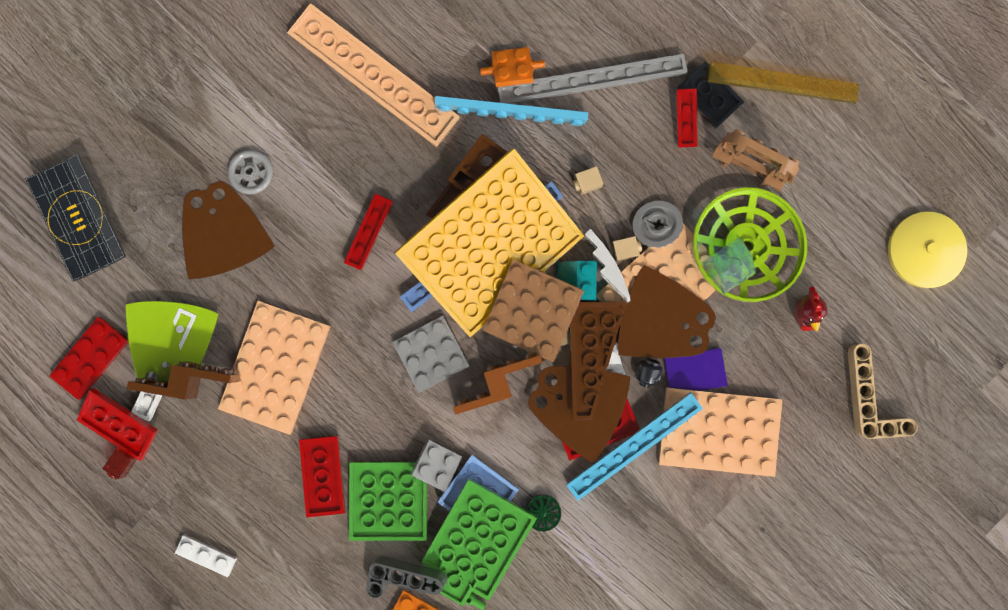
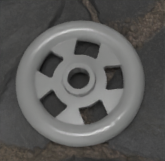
(252, 187)

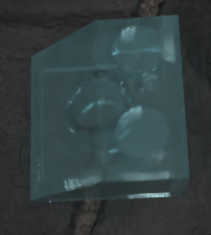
(730, 265)

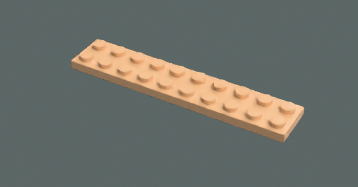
(372, 74)

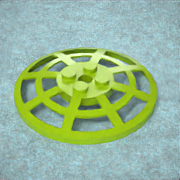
(757, 237)

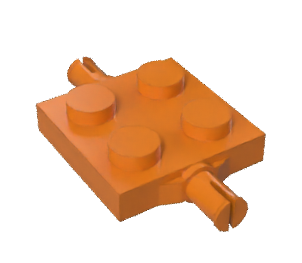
(512, 67)

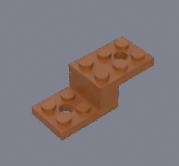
(497, 384)

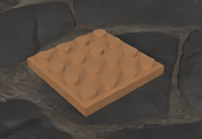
(533, 310)

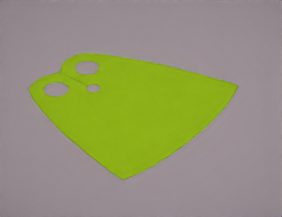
(155, 337)

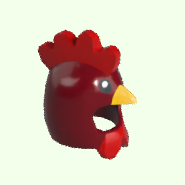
(810, 309)

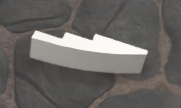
(610, 269)

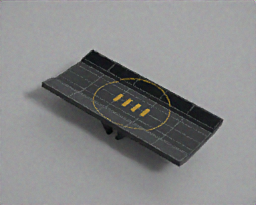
(75, 218)

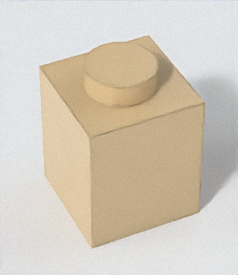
(588, 181)
(626, 248)

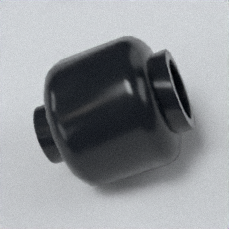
(649, 372)

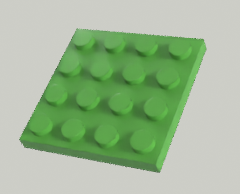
(386, 502)

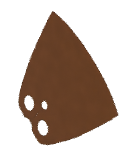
(220, 240)
(655, 319)
(583, 436)

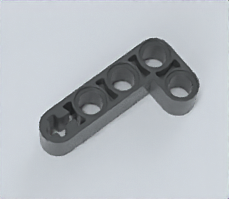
(431, 580)

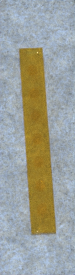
(783, 82)

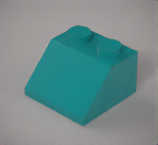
(580, 274)

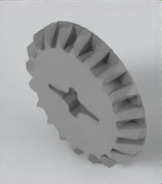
(652, 213)

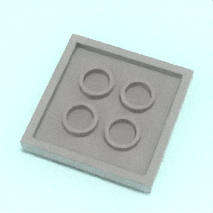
(430, 354)

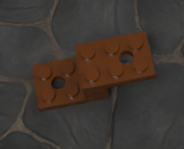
(468, 171)
(183, 380)

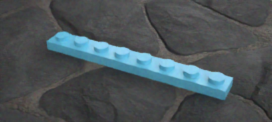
(502, 110)
(634, 446)

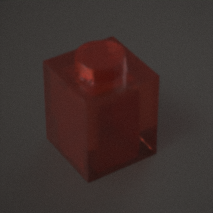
(119, 464)

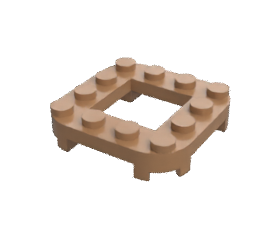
(731, 150)

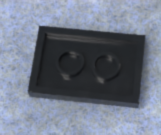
(714, 100)

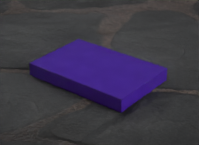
(697, 371)

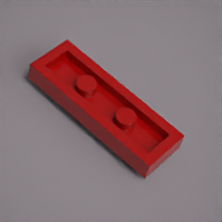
(687, 118)

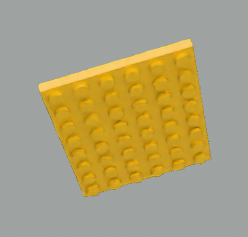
(474, 239)

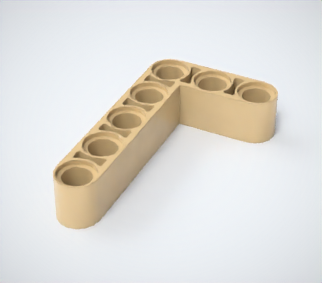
(869, 399)

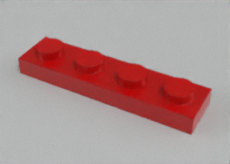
(368, 232)

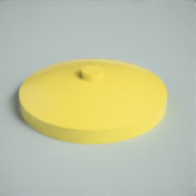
(927, 249)

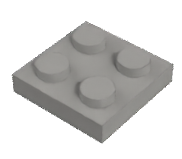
(436, 465)

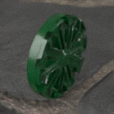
(543, 512)

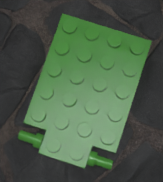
(477, 543)

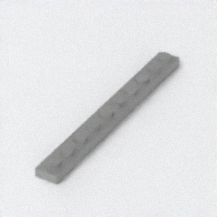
(594, 79)

